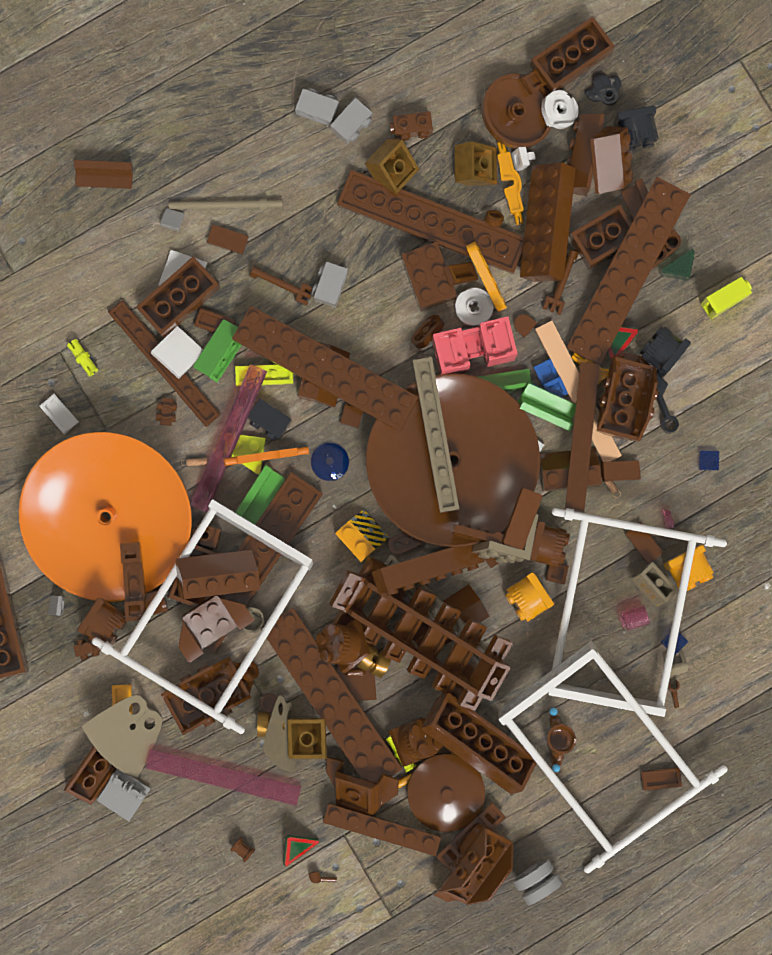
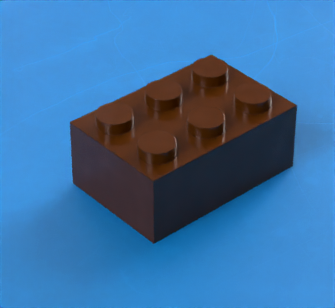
(601, 236)
(427, 276)

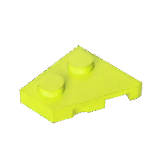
(250, 445)

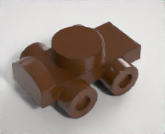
(166, 416)
(83, 649)

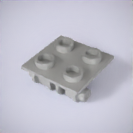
(123, 794)

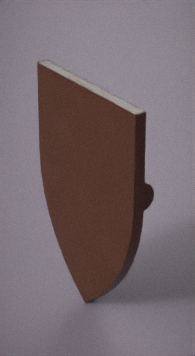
(360, 683)

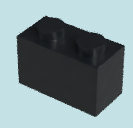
(269, 419)

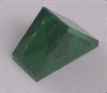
(680, 268)

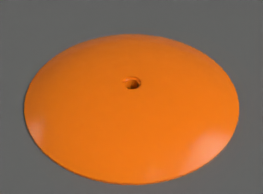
(65, 508)

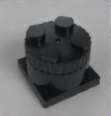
(640, 126)
(664, 350)

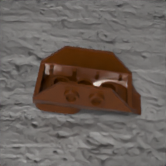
(628, 397)
(207, 687)
(481, 868)

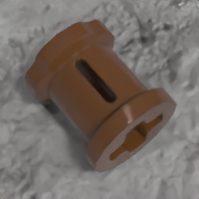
(242, 849)

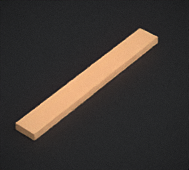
(569, 374)

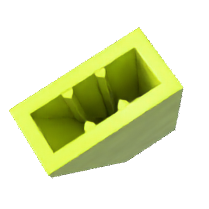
(726, 297)

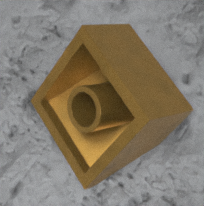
(475, 164)
(392, 165)
(307, 738)

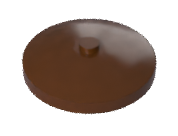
(512, 113)
(445, 792)

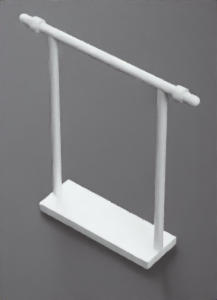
(264, 537)
(550, 681)
(604, 698)

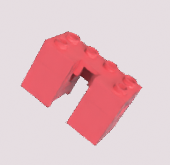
(490, 339)

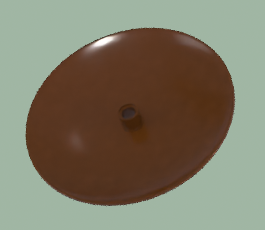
(494, 456)

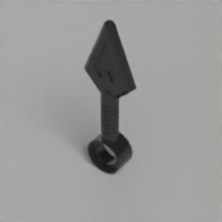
(661, 386)

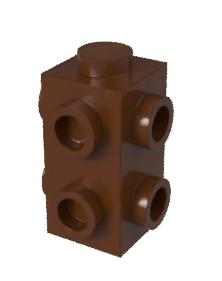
(412, 126)

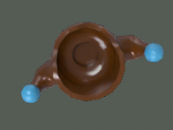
(559, 739)

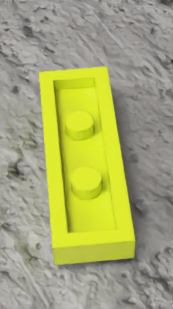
(275, 376)

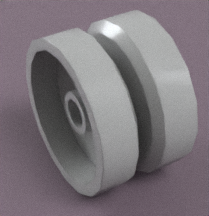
(539, 884)

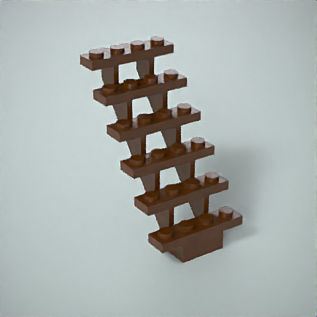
(488, 675)

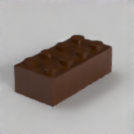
(572, 55)
(178, 297)

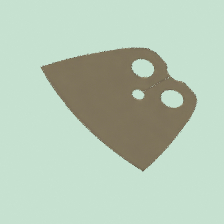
(276, 738)
(116, 742)

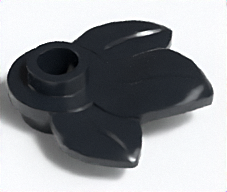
(602, 87)

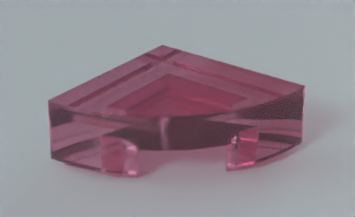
(668, 522)

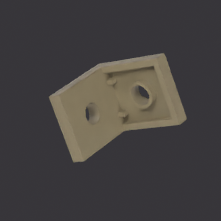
(505, 553)

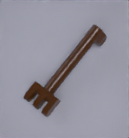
(300, 292)
(555, 301)

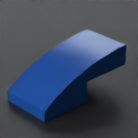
(549, 378)

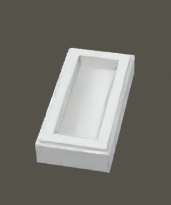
(59, 414)

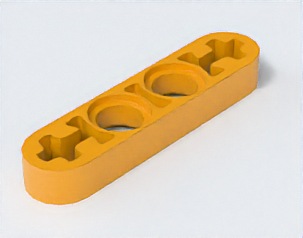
(486, 276)

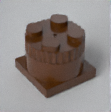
(549, 545)
(103, 621)
(343, 645)
(413, 743)

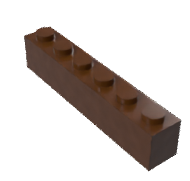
(424, 568)
(382, 829)

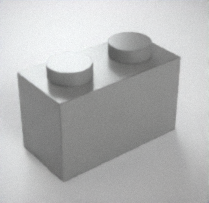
(317, 107)
(351, 121)
(330, 284)

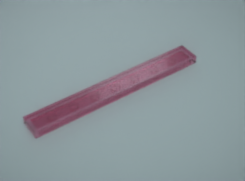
(228, 437)
(223, 777)

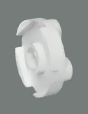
(552, 116)
(483, 302)

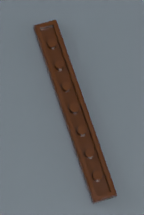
(146, 343)
(582, 437)

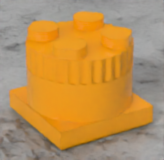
(700, 568)
(528, 597)

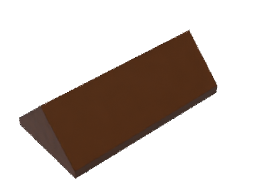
(467, 602)
(90, 777)

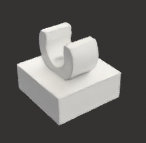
(522, 158)

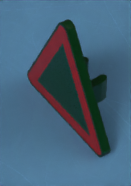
(622, 341)
(296, 847)

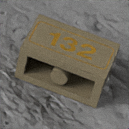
(654, 584)

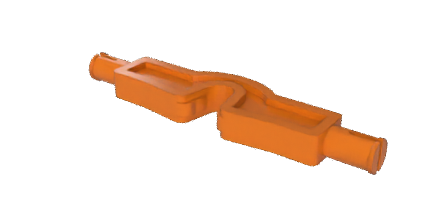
(266, 456)

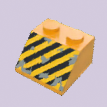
(362, 535)

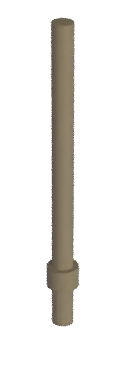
(263, 204)

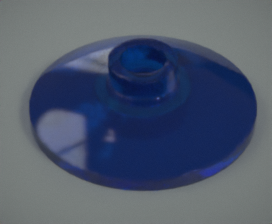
(333, 471)

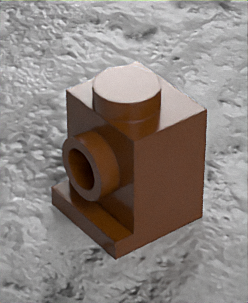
(213, 538)

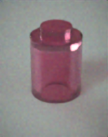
(634, 618)

